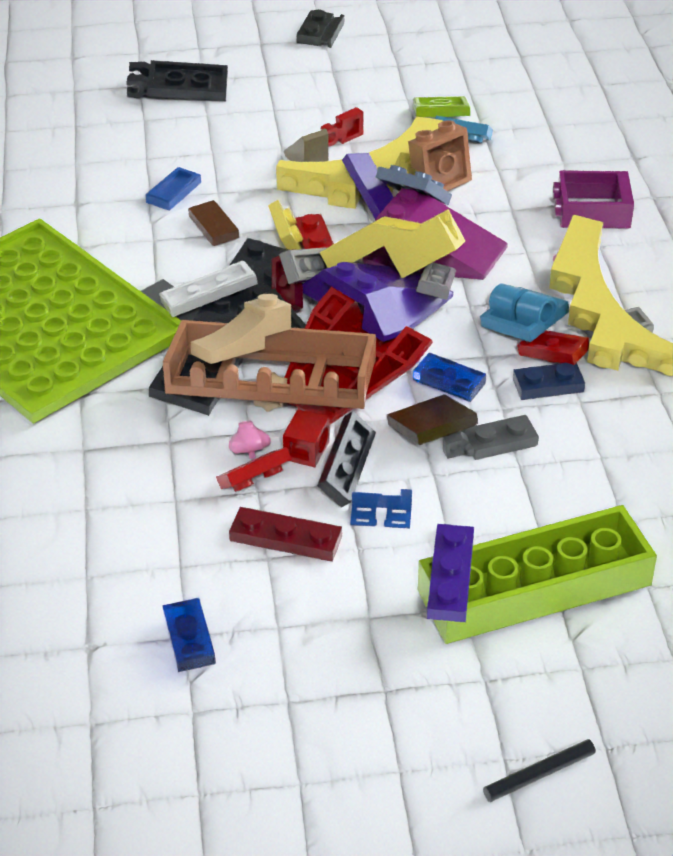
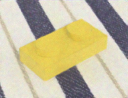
(285, 226)

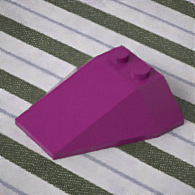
(471, 260)

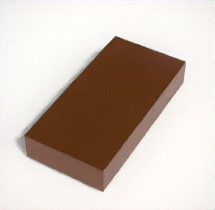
(213, 223)

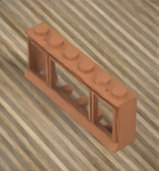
(292, 345)

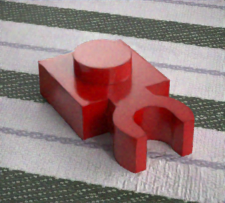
(347, 127)

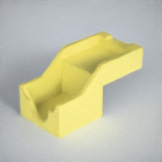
(407, 242)

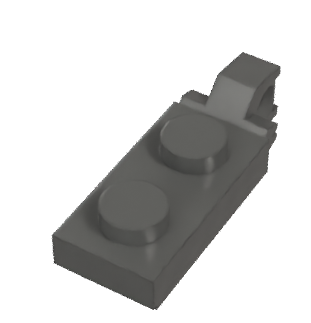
(492, 438)

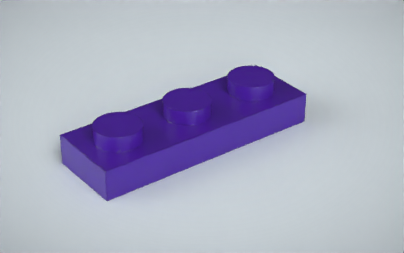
(450, 573)

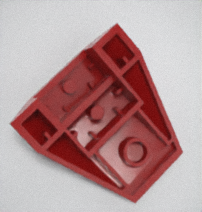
(393, 356)

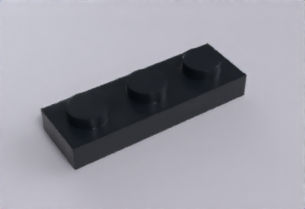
(346, 459)

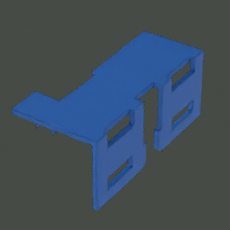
(377, 500)

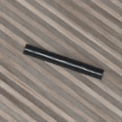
(539, 770)

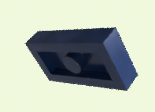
(548, 381)

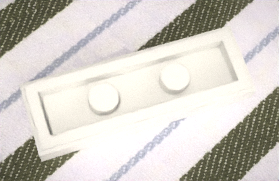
(208, 288)

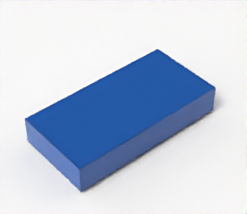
(173, 188)

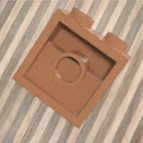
(442, 154)

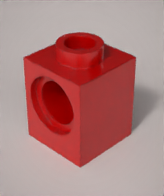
(307, 437)

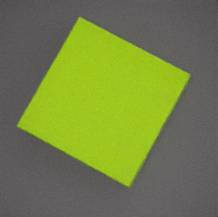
(441, 106)

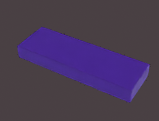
(363, 173)

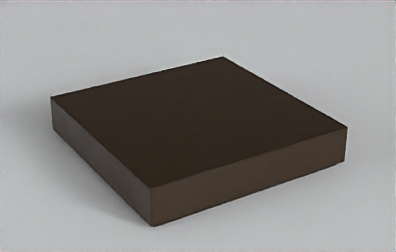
(432, 419)

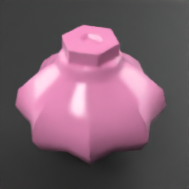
(248, 439)

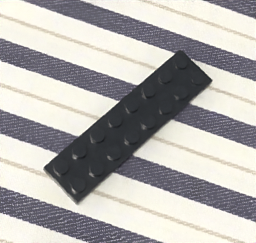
(224, 310)

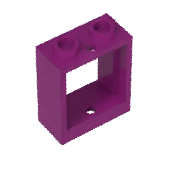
(594, 185)

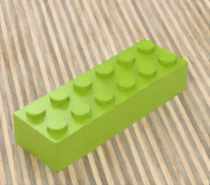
(549, 571)

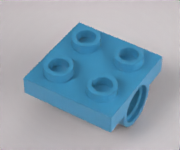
(522, 312)

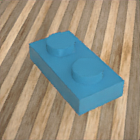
(475, 131)

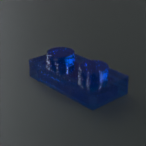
(449, 377)
(188, 634)

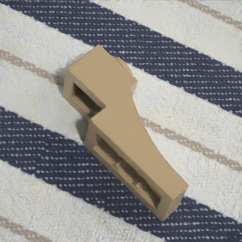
(246, 331)

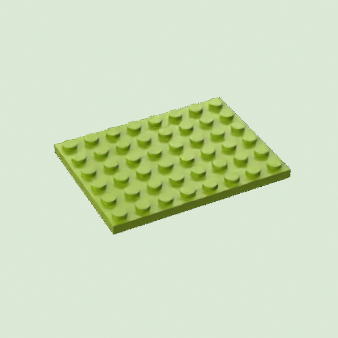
(67, 321)

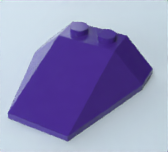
(387, 298)

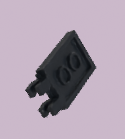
(178, 80)

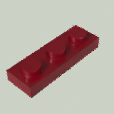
(286, 533)

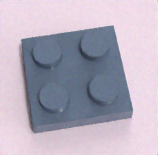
(399, 178)

